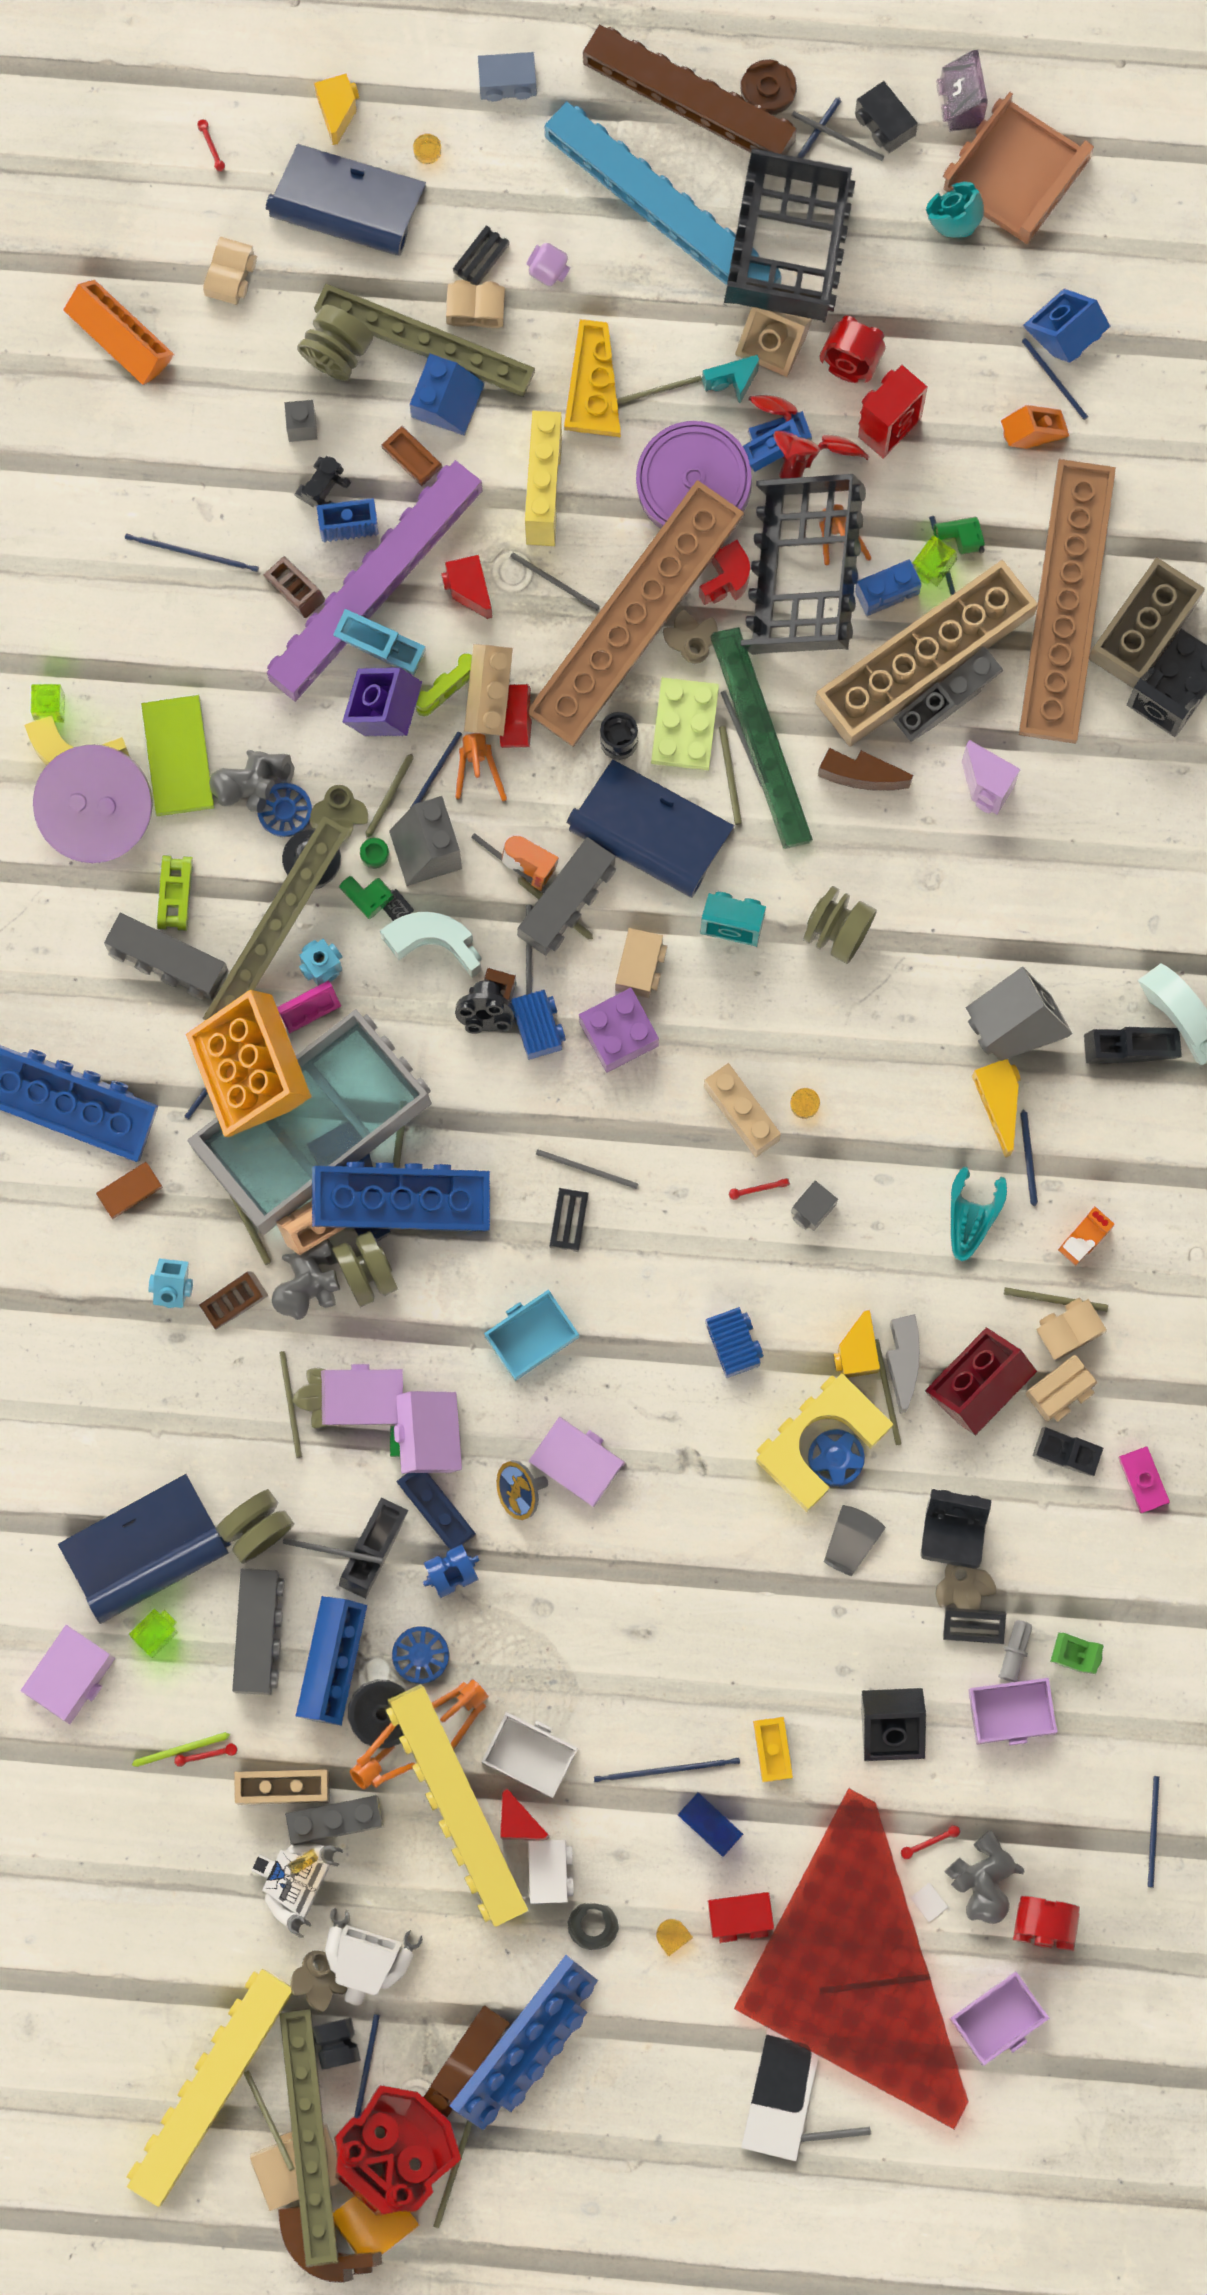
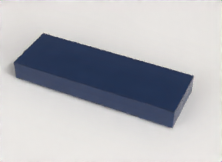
(436, 1509)

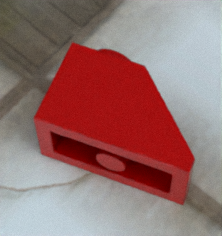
(468, 584)

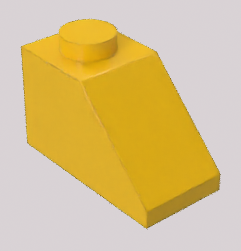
(337, 104)
(858, 1349)

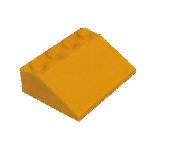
(248, 1063)

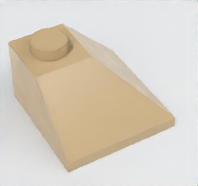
(773, 338)

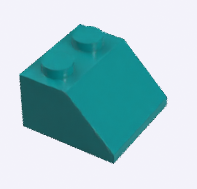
(733, 918)

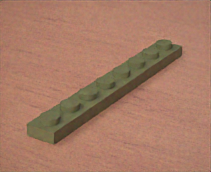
(430, 340)
(281, 913)
(308, 2138)

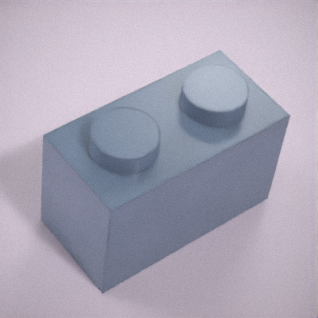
(507, 76)

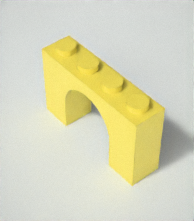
(542, 478)
(838, 1402)

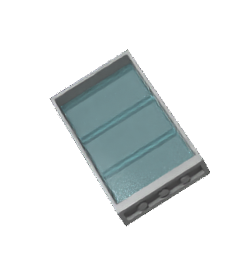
(355, 1105)

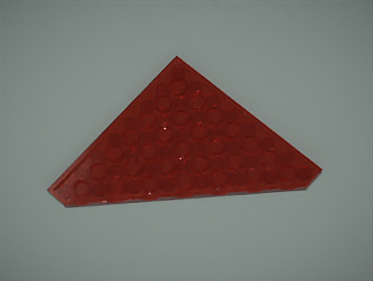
(852, 1974)

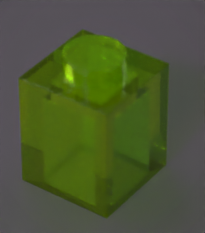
(934, 561)
(47, 701)
(154, 1632)

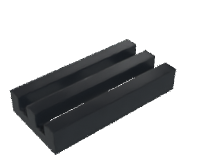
(494, 238)
(564, 1245)
(974, 1614)

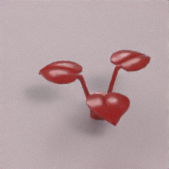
(798, 448)

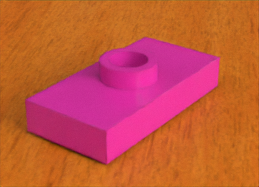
(309, 1006)
(1143, 1479)

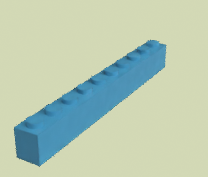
(647, 192)

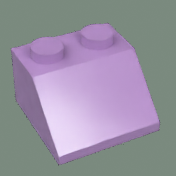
(988, 777)

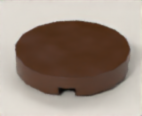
(769, 85)

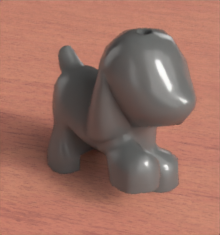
(253, 781)
(294, 1296)
(988, 1900)

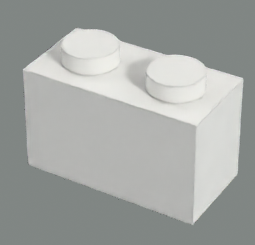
(549, 1871)

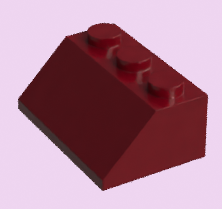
(981, 1380)

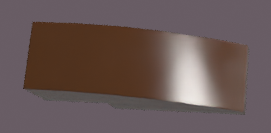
(864, 772)

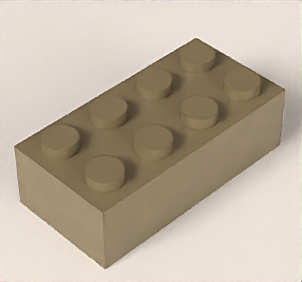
(1146, 622)

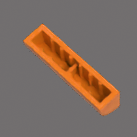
(118, 331)

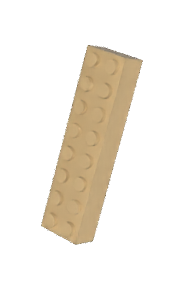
(925, 653)

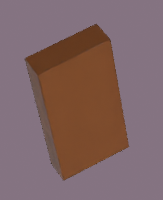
(411, 456)
(129, 1190)

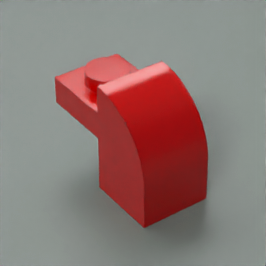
(733, 571)

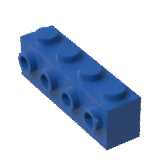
(331, 1660)

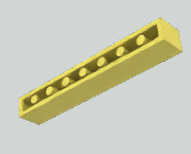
(457, 1805)
(210, 2088)

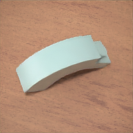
(432, 928)
(1181, 1005)

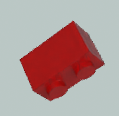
(740, 1916)

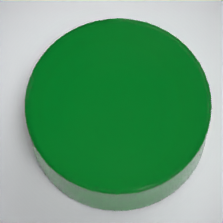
(374, 853)

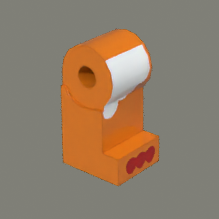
(529, 859)
(1086, 1236)

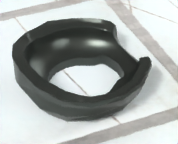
(592, 1942)

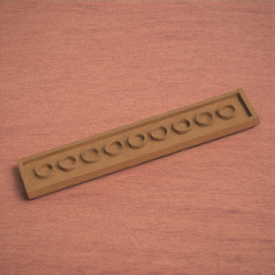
(1067, 601)
(635, 613)

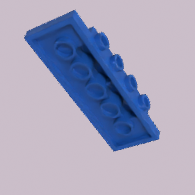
(74, 1102)
(400, 1197)
(527, 2045)

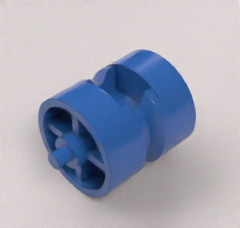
(451, 1571)

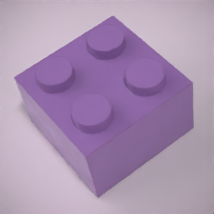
(618, 1030)

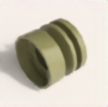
(335, 342)
(839, 924)

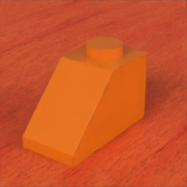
(1034, 426)

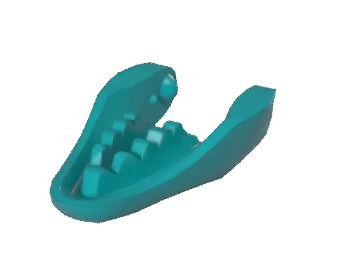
(971, 1220)

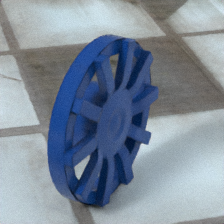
(285, 810)
(420, 1655)

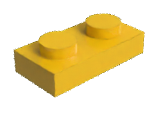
(772, 1749)

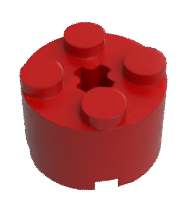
(853, 350)
(1046, 1923)

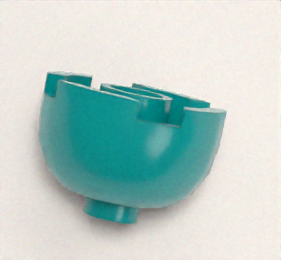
(956, 211)

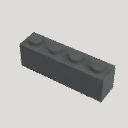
(567, 896)
(165, 956)
(256, 1631)

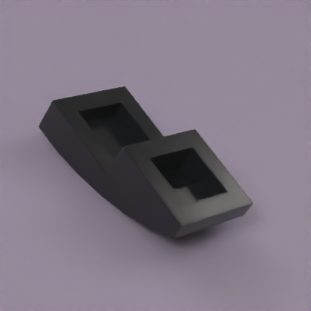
(1068, 1451)

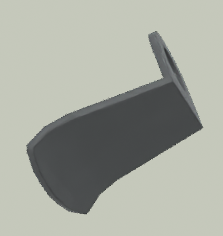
(852, 1539)

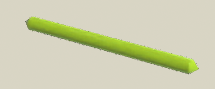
(180, 1749)

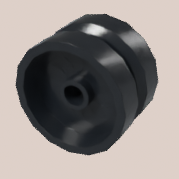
(363, 1709)

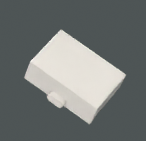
(530, 1754)

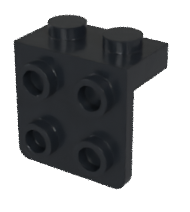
(955, 1528)

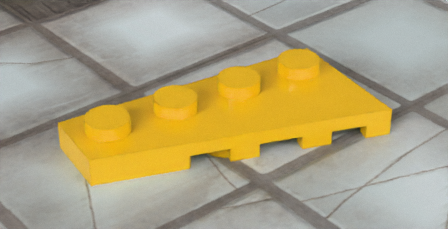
(592, 390)

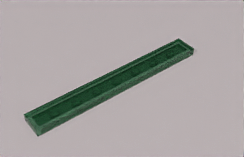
(761, 738)

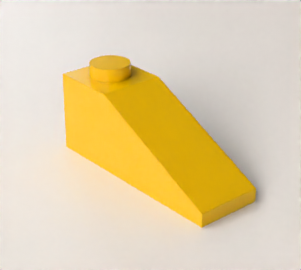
(999, 1094)

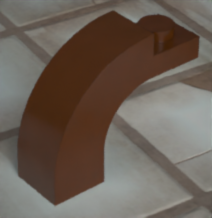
(466, 2059)
(292, 2237)

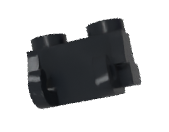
(322, 482)

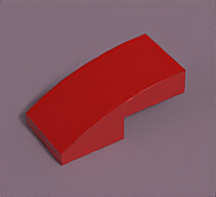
(517, 720)

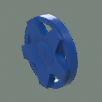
(836, 1457)

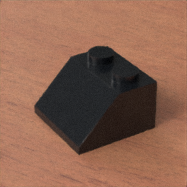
(893, 1724)

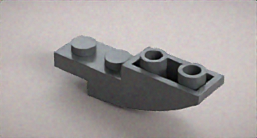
(948, 695)

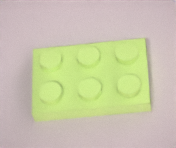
(685, 723)

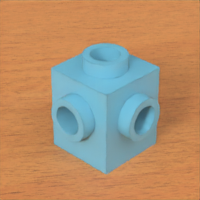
(323, 971)
(170, 1283)

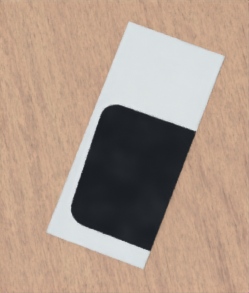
(780, 2098)

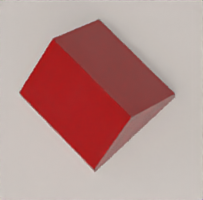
(518, 1822)

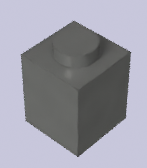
(300, 420)
(813, 1206)

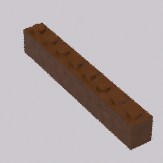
(687, 93)

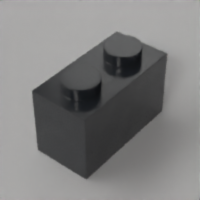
(885, 117)

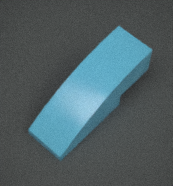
(379, 641)

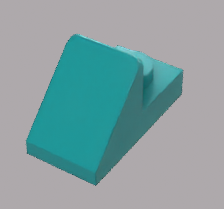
(738, 373)

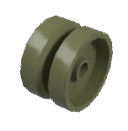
(368, 1267)
(255, 1526)

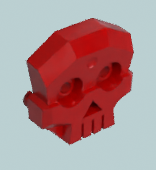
(411, 2132)

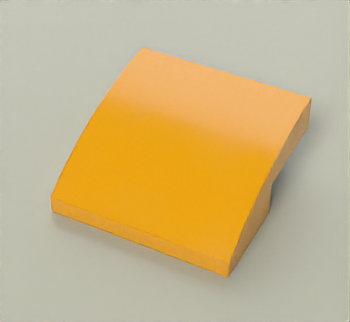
(371, 2232)

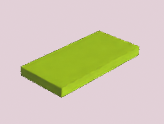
(177, 755)

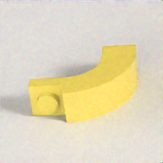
(49, 743)

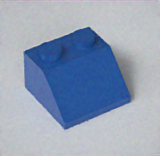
(1068, 324)
(446, 395)

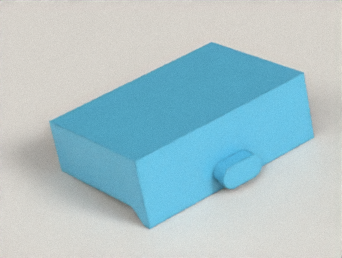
(531, 1334)

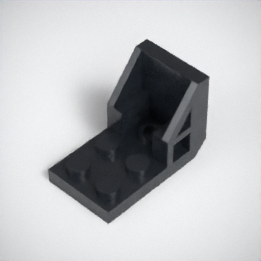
(1174, 685)

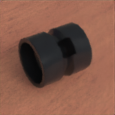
(618, 735)
(336, 2043)

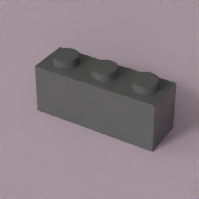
(334, 1820)

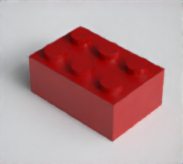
(891, 410)

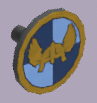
(518, 1489)

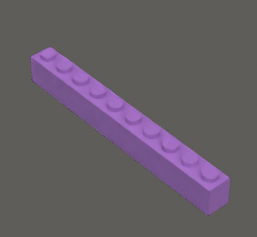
(376, 578)

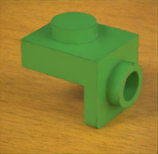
(1077, 1653)

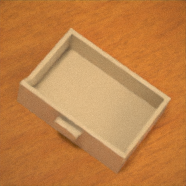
(274, 2177)

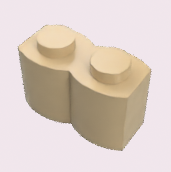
(229, 270)
(475, 304)
(1071, 1329)

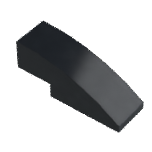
(1132, 1045)
(374, 1541)

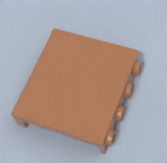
(1018, 168)

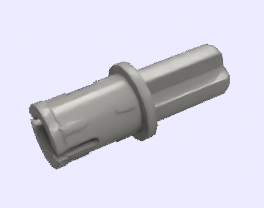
(1015, 1651)

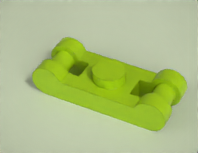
(444, 686)
(174, 892)

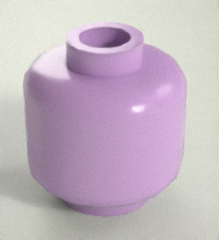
(548, 264)

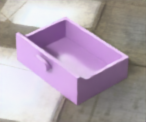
(360, 1395)
(428, 1432)
(577, 1461)
(68, 1674)
(1012, 1711)
(999, 2019)

